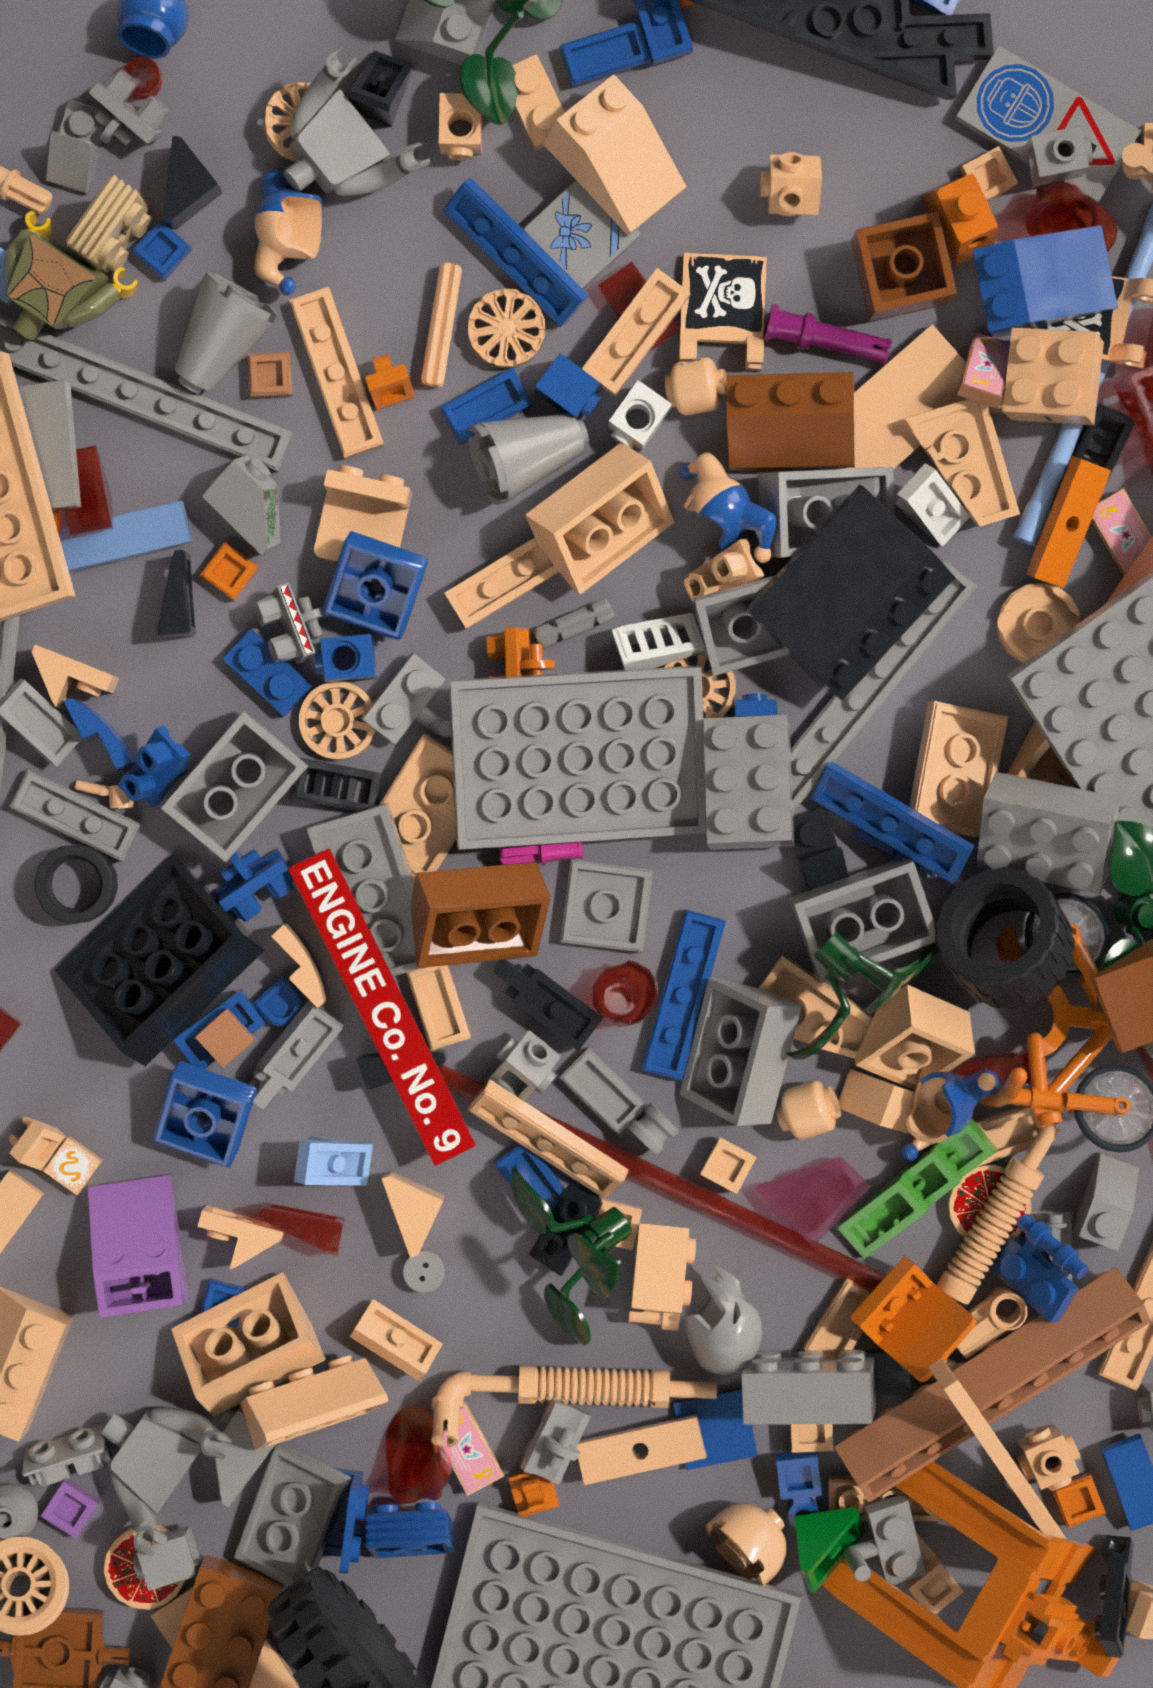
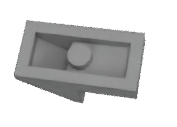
(75, 148)

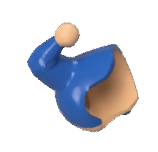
(287, 227)
(728, 505)
(944, 1107)

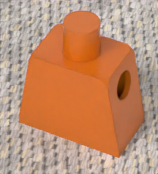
(963, 217)

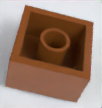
(903, 266)

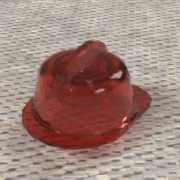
(1068, 208)
(414, 1463)

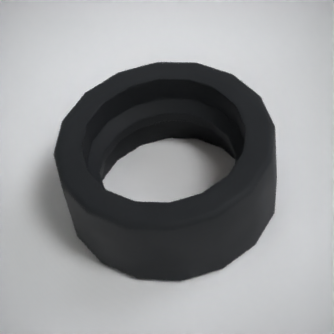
(45, 874)

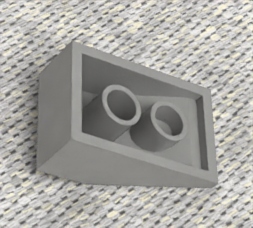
(810, 497)

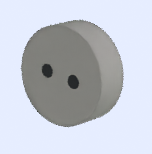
(424, 1271)

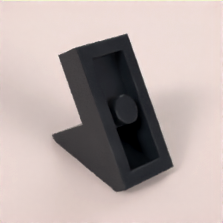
(817, 850)

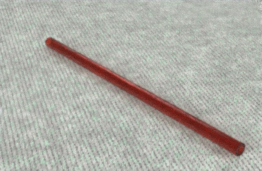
(703, 1198)

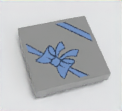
(579, 235)

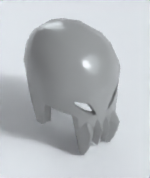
(728, 1330)

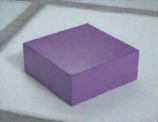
(70, 1508)

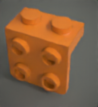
(913, 1319)

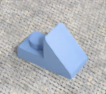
(332, 1162)

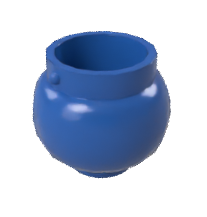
(151, 25)

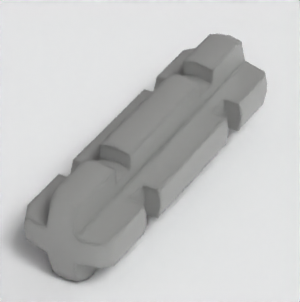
(574, 623)

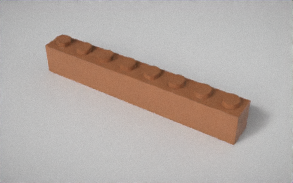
(996, 1381)

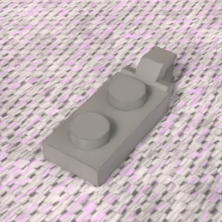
(294, 1053)

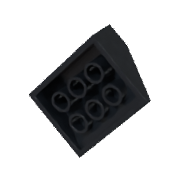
(850, 593)
(158, 961)

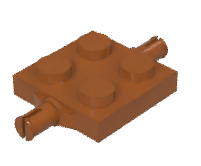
(63, 1653)

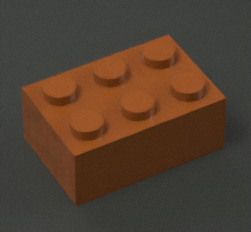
(221, 1628)

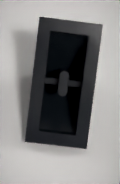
(380, 87)
(188, 185)

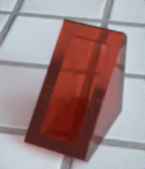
(95, 496)

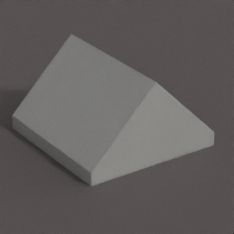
(730, 631)

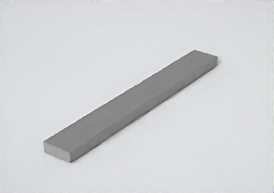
(146, 396)
(844, 719)

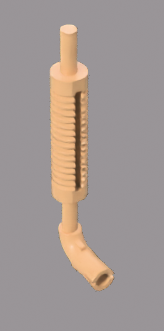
(995, 1222)
(562, 1386)

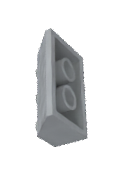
(446, 32)
(234, 785)
(740, 1052)

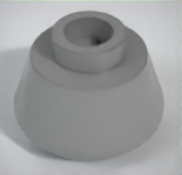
(19, 1509)

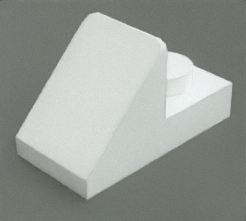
(932, 505)

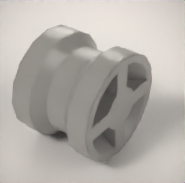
(654, 1128)

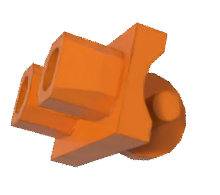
(519, 654)

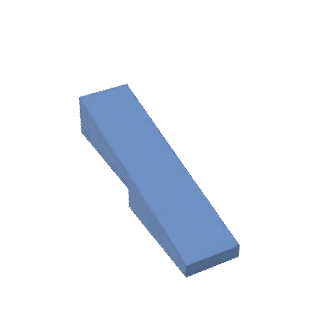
(131, 537)

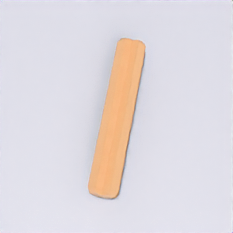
(441, 324)

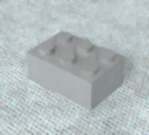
(748, 782)
(1048, 831)
(873, 910)
(809, 1389)

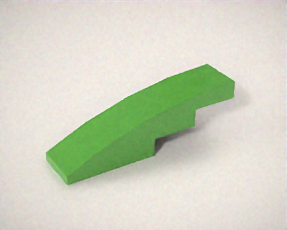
(915, 1189)

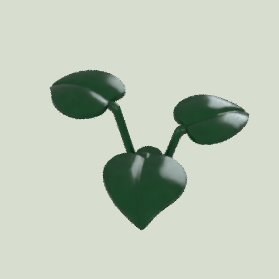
(489, 80)
(1132, 874)
(844, 962)
(587, 1249)

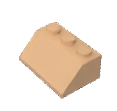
(601, 517)
(267, 1346)
(28, 1352)
(311, 1401)

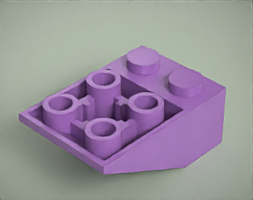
(136, 1246)

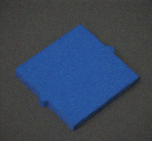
(721, 1427)

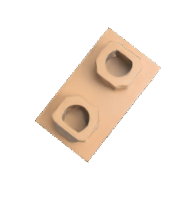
(726, 570)

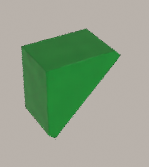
(823, 1540)

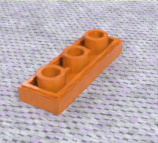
(1068, 522)

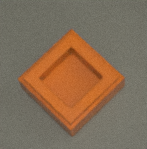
(229, 571)
(1079, 1500)

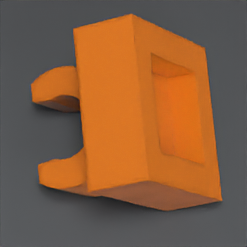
(389, 384)
(532, 1493)

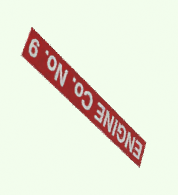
(382, 1007)

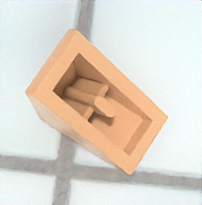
(876, 1100)
(413, 1208)

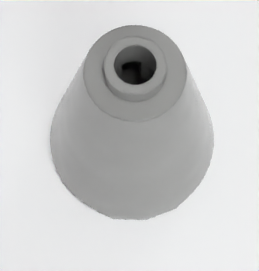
(220, 332)
(524, 451)

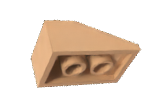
(616, 155)

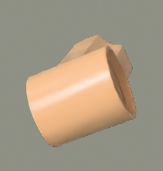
(989, 1324)

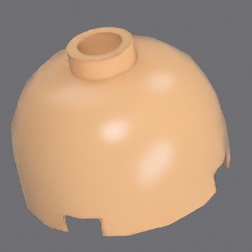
(750, 1540)

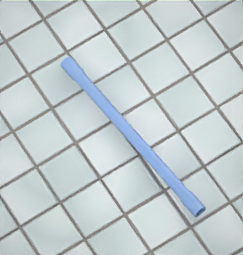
(1038, 508)

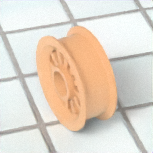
(59, 1586)

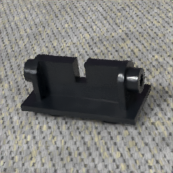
(553, 1248)

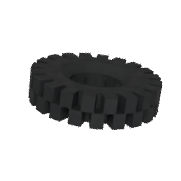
(336, 1637)

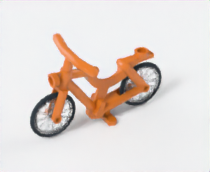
(1112, 1100)

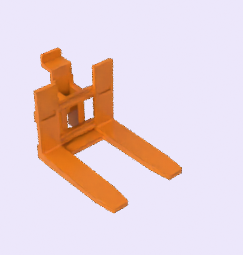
(975, 1652)

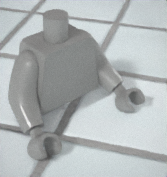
(338, 144)
(154, 1462)

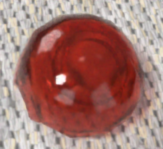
(625, 994)

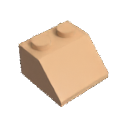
(915, 1037)

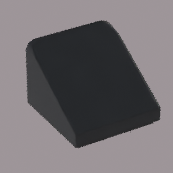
(889, 1375)

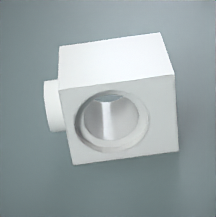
(651, 403)

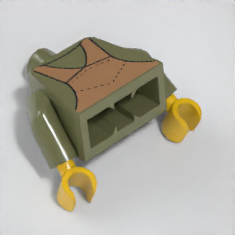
(56, 283)

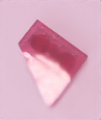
(815, 1197)

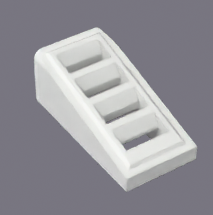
(640, 632)

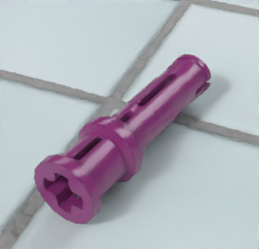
(807, 331)

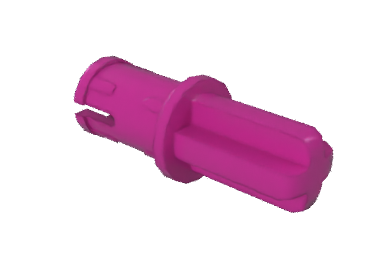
(540, 853)

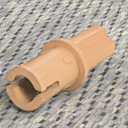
(23, 191)

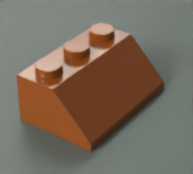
(790, 421)
(478, 914)

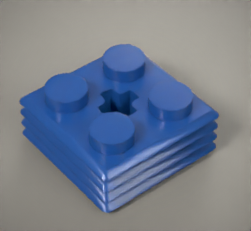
(351, 592)
(181, 1121)
(409, 1532)

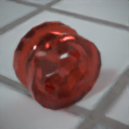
(154, 85)

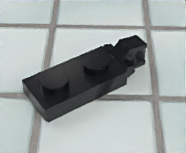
(549, 1003)
(1115, 1592)

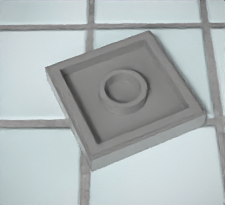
(606, 905)

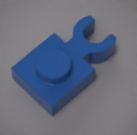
(799, 1481)

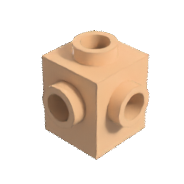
(792, 184)
(1038, 1447)

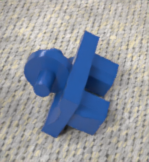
(155, 768)
(247, 876)

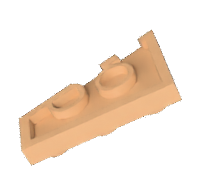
(968, 457)
(818, 1007)

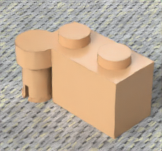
(660, 1275)

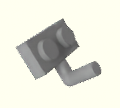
(405, 700)
(892, 1542)

